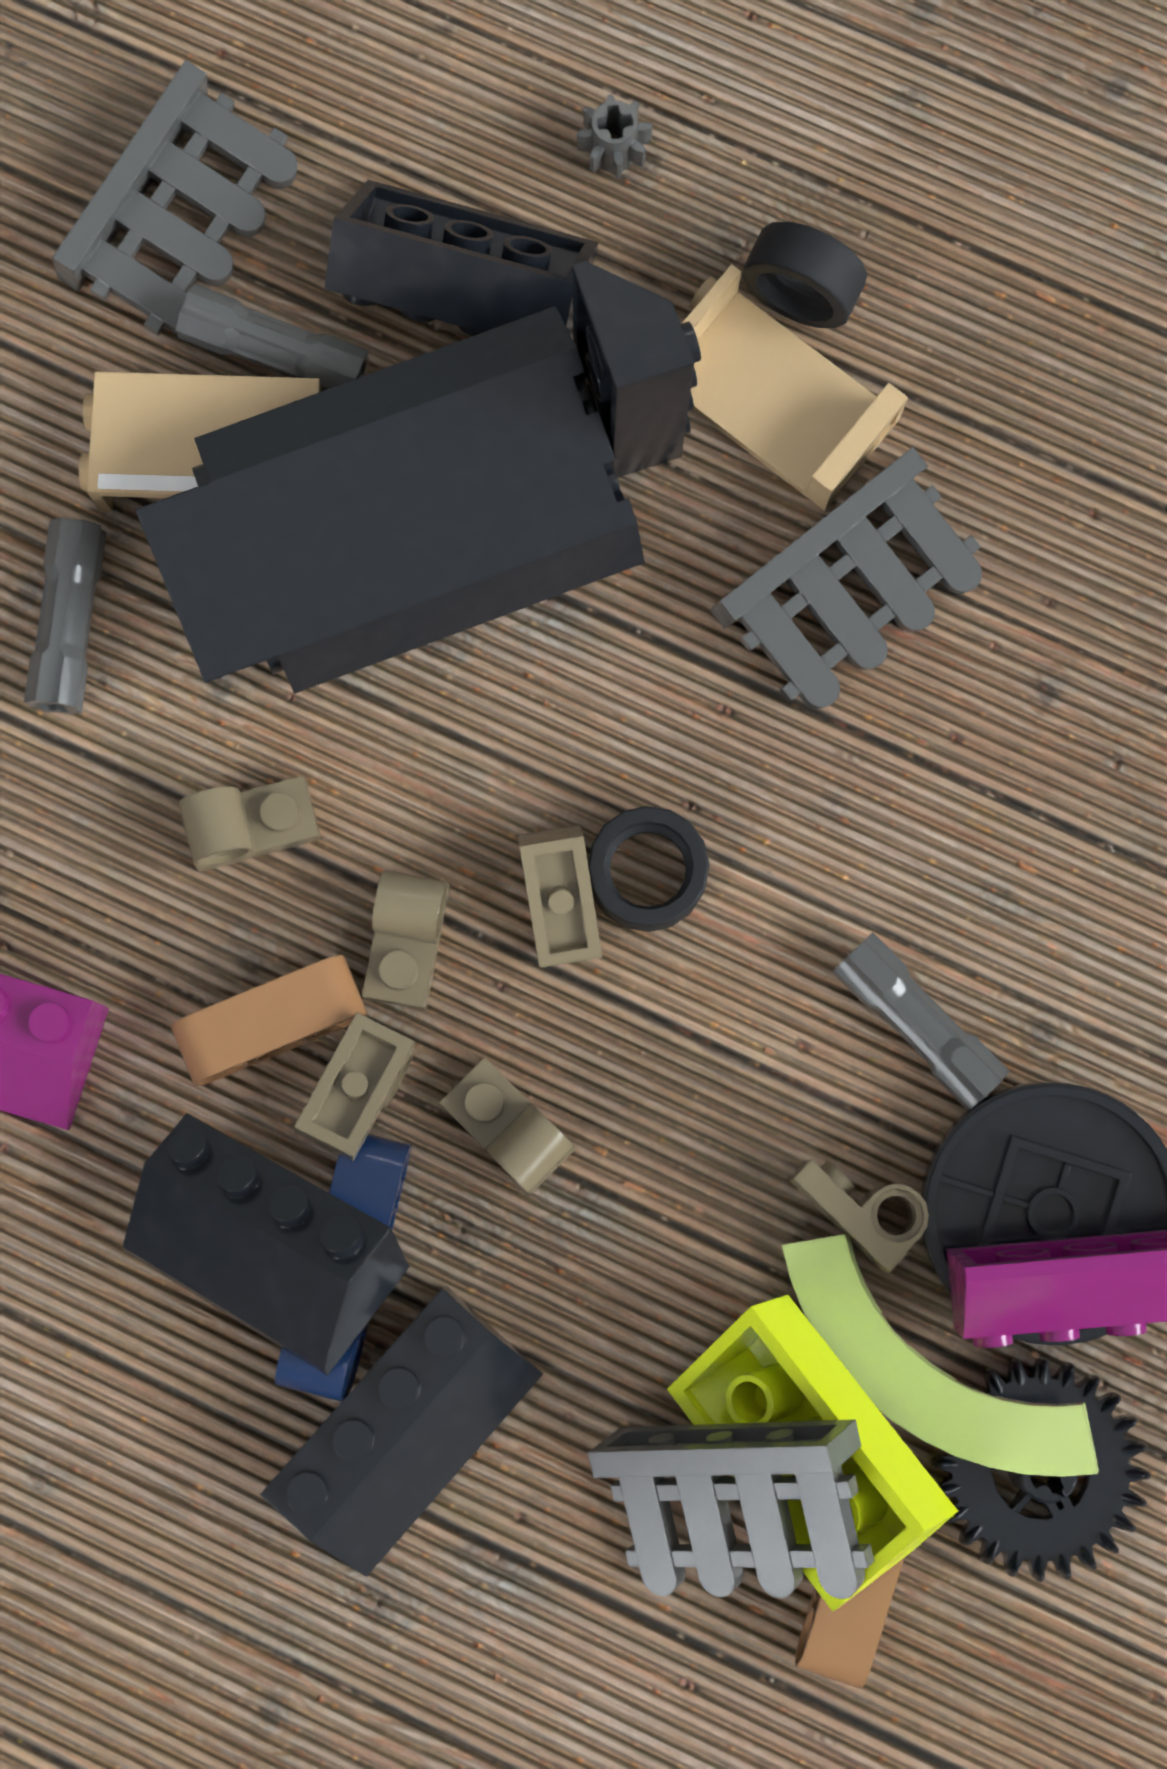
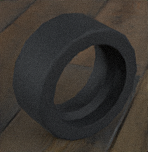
(804, 274)
(654, 821)

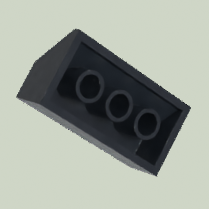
(450, 260)
(634, 366)
(261, 1243)
(402, 1433)

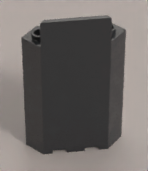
(395, 509)

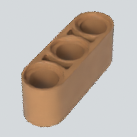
(268, 1020)
(846, 1640)

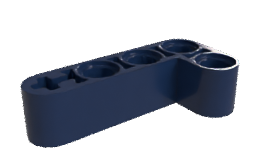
(374, 1187)

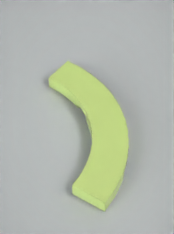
(920, 1395)

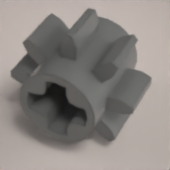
(614, 119)

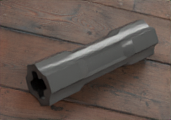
(230, 328)
(59, 660)
(953, 1055)

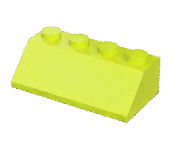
(782, 1370)

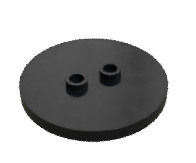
(1043, 1168)

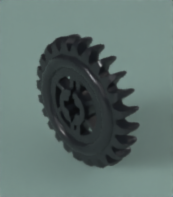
(1070, 1527)

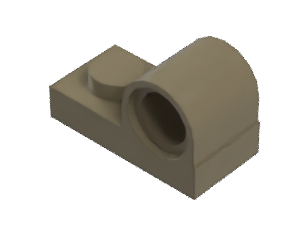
(238, 826)
(560, 896)
(405, 939)
(355, 1086)
(507, 1126)
(829, 1192)

